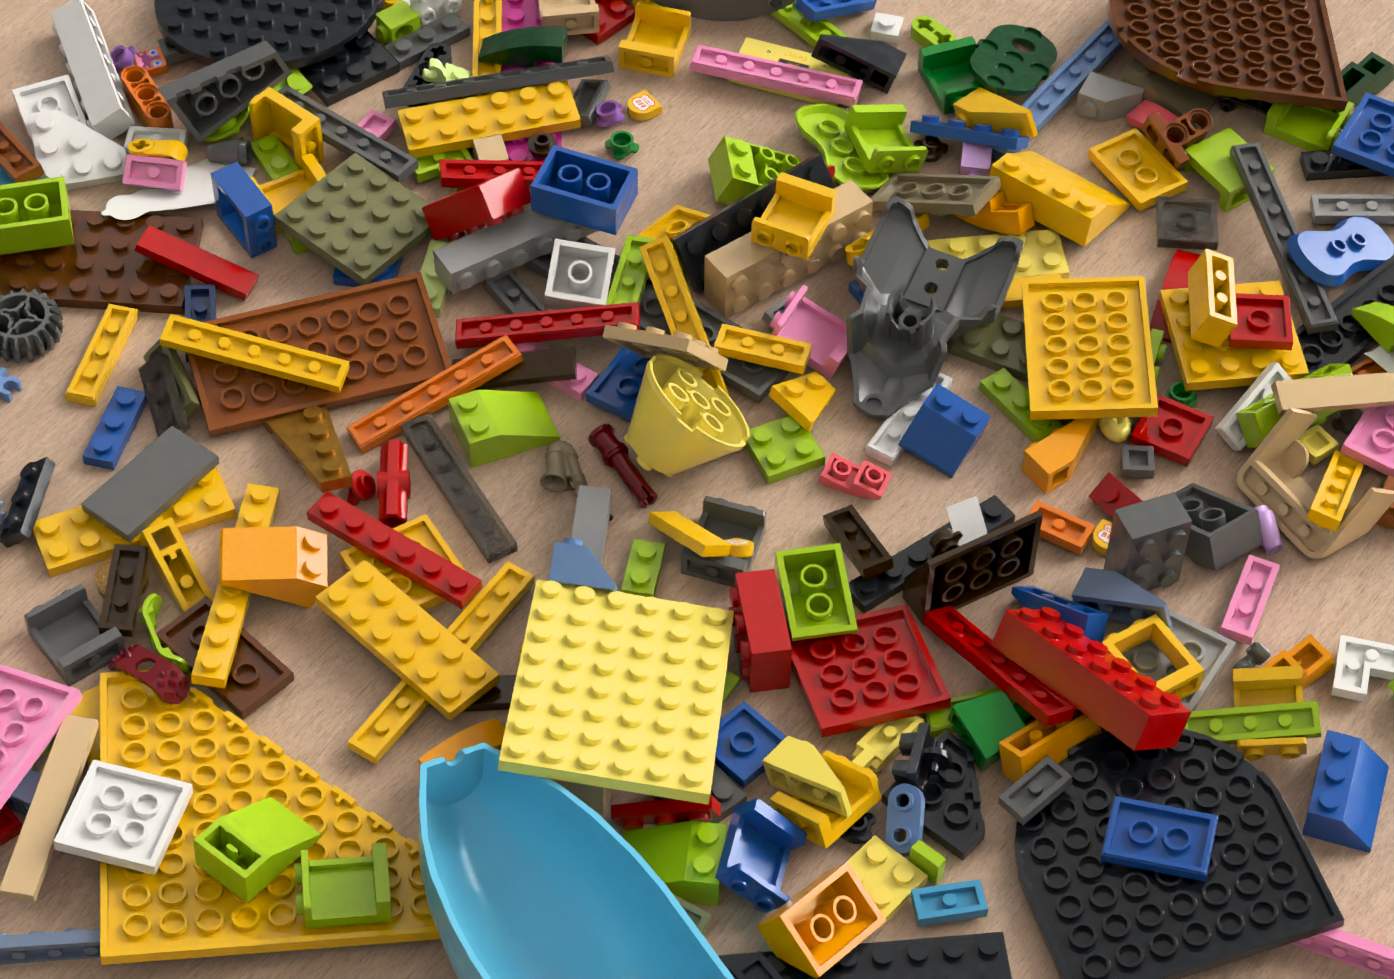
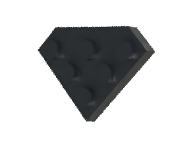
(952, 801)

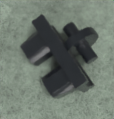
(925, 759)

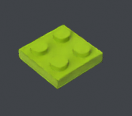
(783, 449)

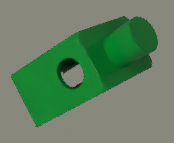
(986, 722)

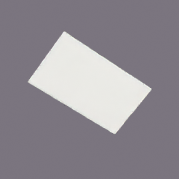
(967, 519)

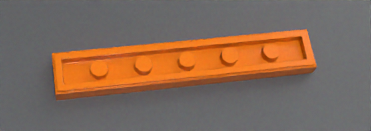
(434, 393)

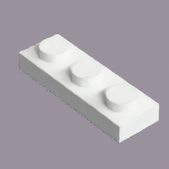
(1229, 426)

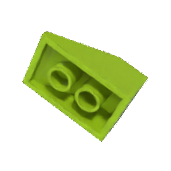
(500, 424)
(815, 592)
(684, 857)

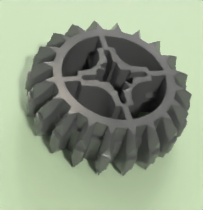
(29, 324)

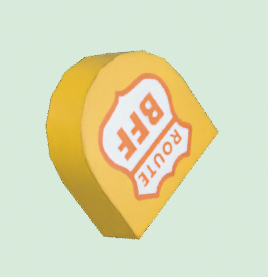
(643, 106)
(1101, 536)
(740, 548)

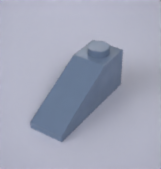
(1118, 597)

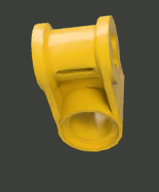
(158, 148)

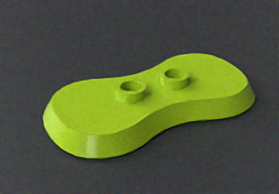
(824, 129)

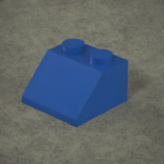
(944, 430)

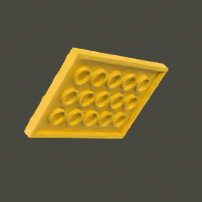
(1088, 348)

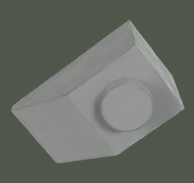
(1107, 98)

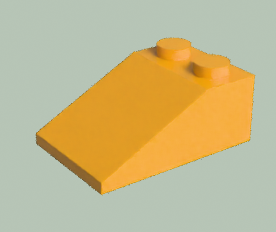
(275, 562)

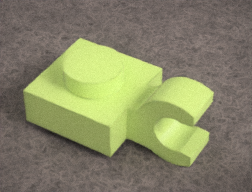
(448, 72)

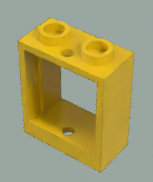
(1189, 672)

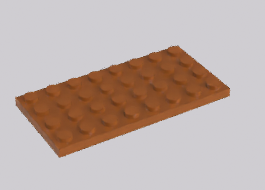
(378, 327)

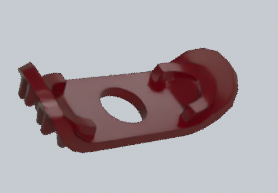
(163, 678)

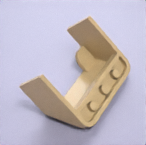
(1274, 480)

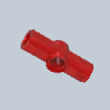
(393, 483)

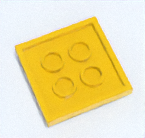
(424, 533)

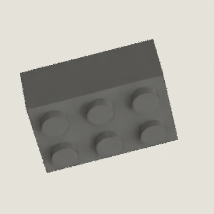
(1149, 541)

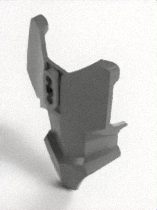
(901, 329)

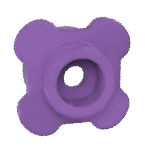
(123, 57)
(609, 113)

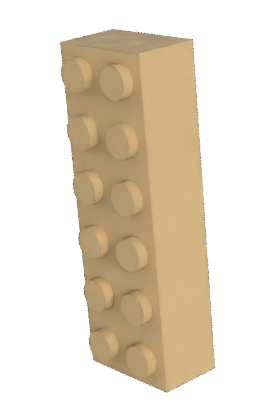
(752, 272)

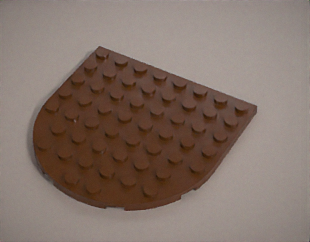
(1237, 47)

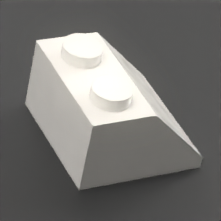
(578, 275)

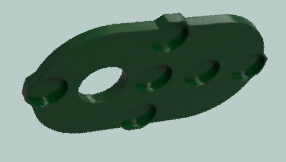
(1007, 69)

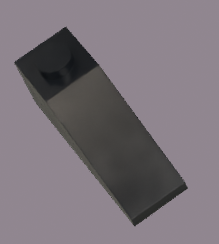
(861, 58)

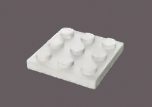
(123, 817)

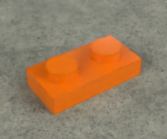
(1063, 528)

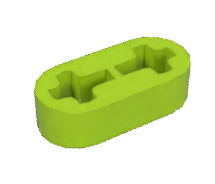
(930, 32)

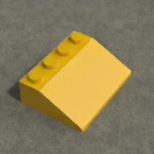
(1058, 196)

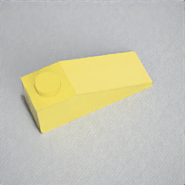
(801, 771)

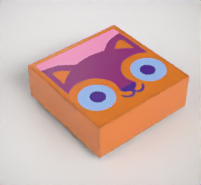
(152, 61)

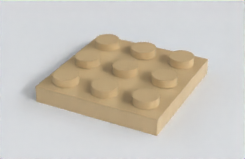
(654, 341)

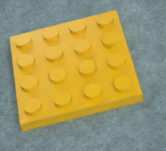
(1223, 367)

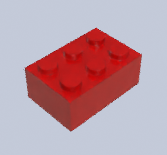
(478, 205)
(761, 631)

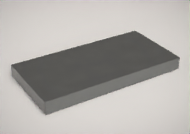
(150, 483)

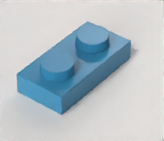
(949, 903)

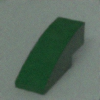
(525, 46)
(1367, 76)

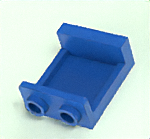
(758, 854)

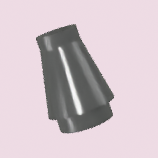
(231, 151)

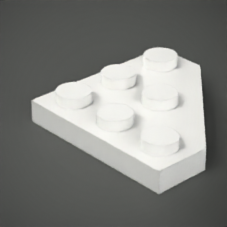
(74, 151)

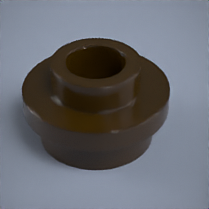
(541, 144)

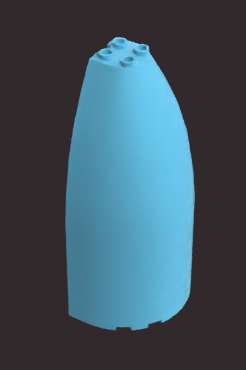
(542, 883)

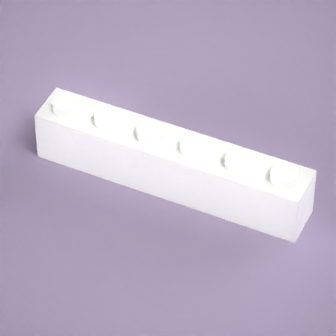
(92, 69)

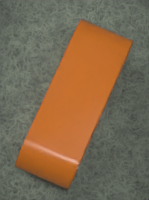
(145, 98)

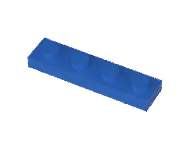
(980, 134)

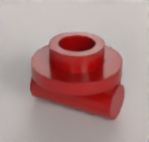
(362, 488)

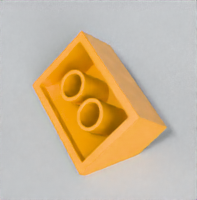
(822, 921)

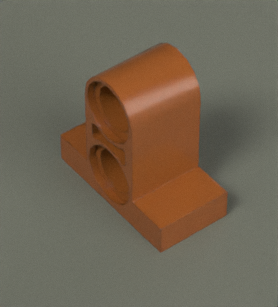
(1181, 130)

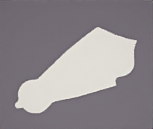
(196, 192)

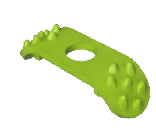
(150, 610)

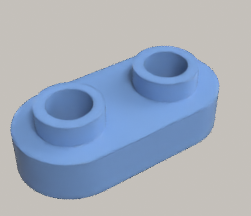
(907, 818)

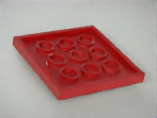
(868, 674)

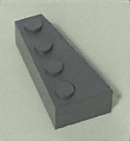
(223, 89)

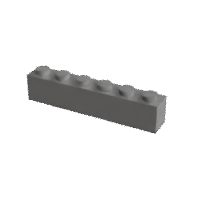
(502, 248)

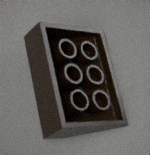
(975, 568)

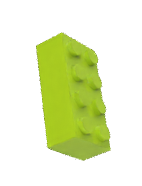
(34, 215)

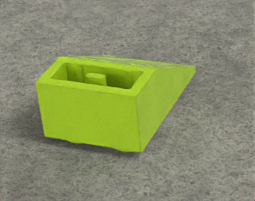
(743, 167)
(253, 846)

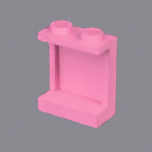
(814, 325)

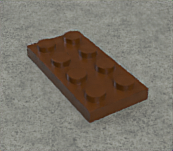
(254, 671)

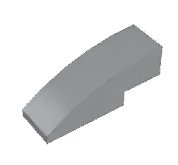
(592, 518)

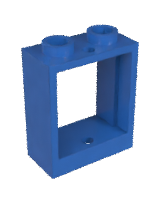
(244, 210)

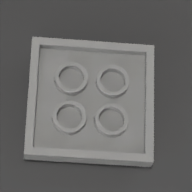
(1206, 646)

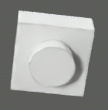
(886, 28)

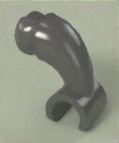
(1256, 654)

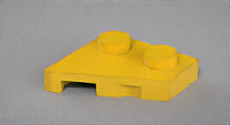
(804, 397)

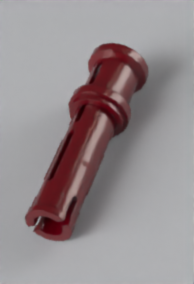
(616, 455)

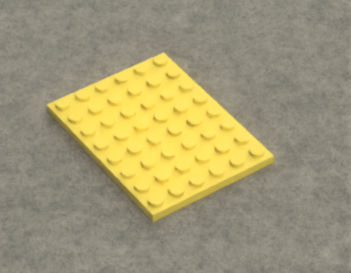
(618, 692)

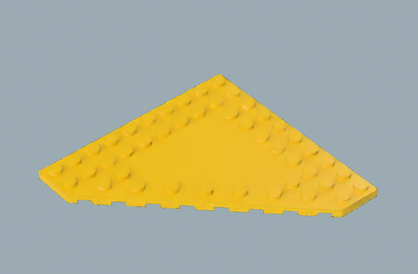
(183, 907)

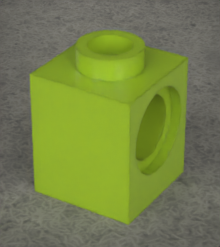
(396, 22)

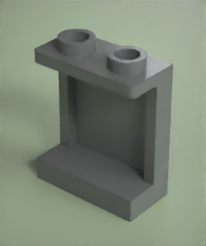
(725, 521)
(70, 635)

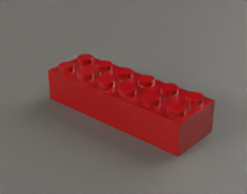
(1091, 678)

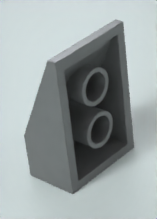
(1219, 527)

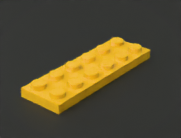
(511, 113)
(77, 539)
(407, 639)

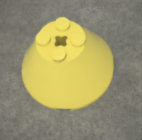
(682, 418)

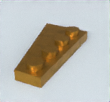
(314, 445)

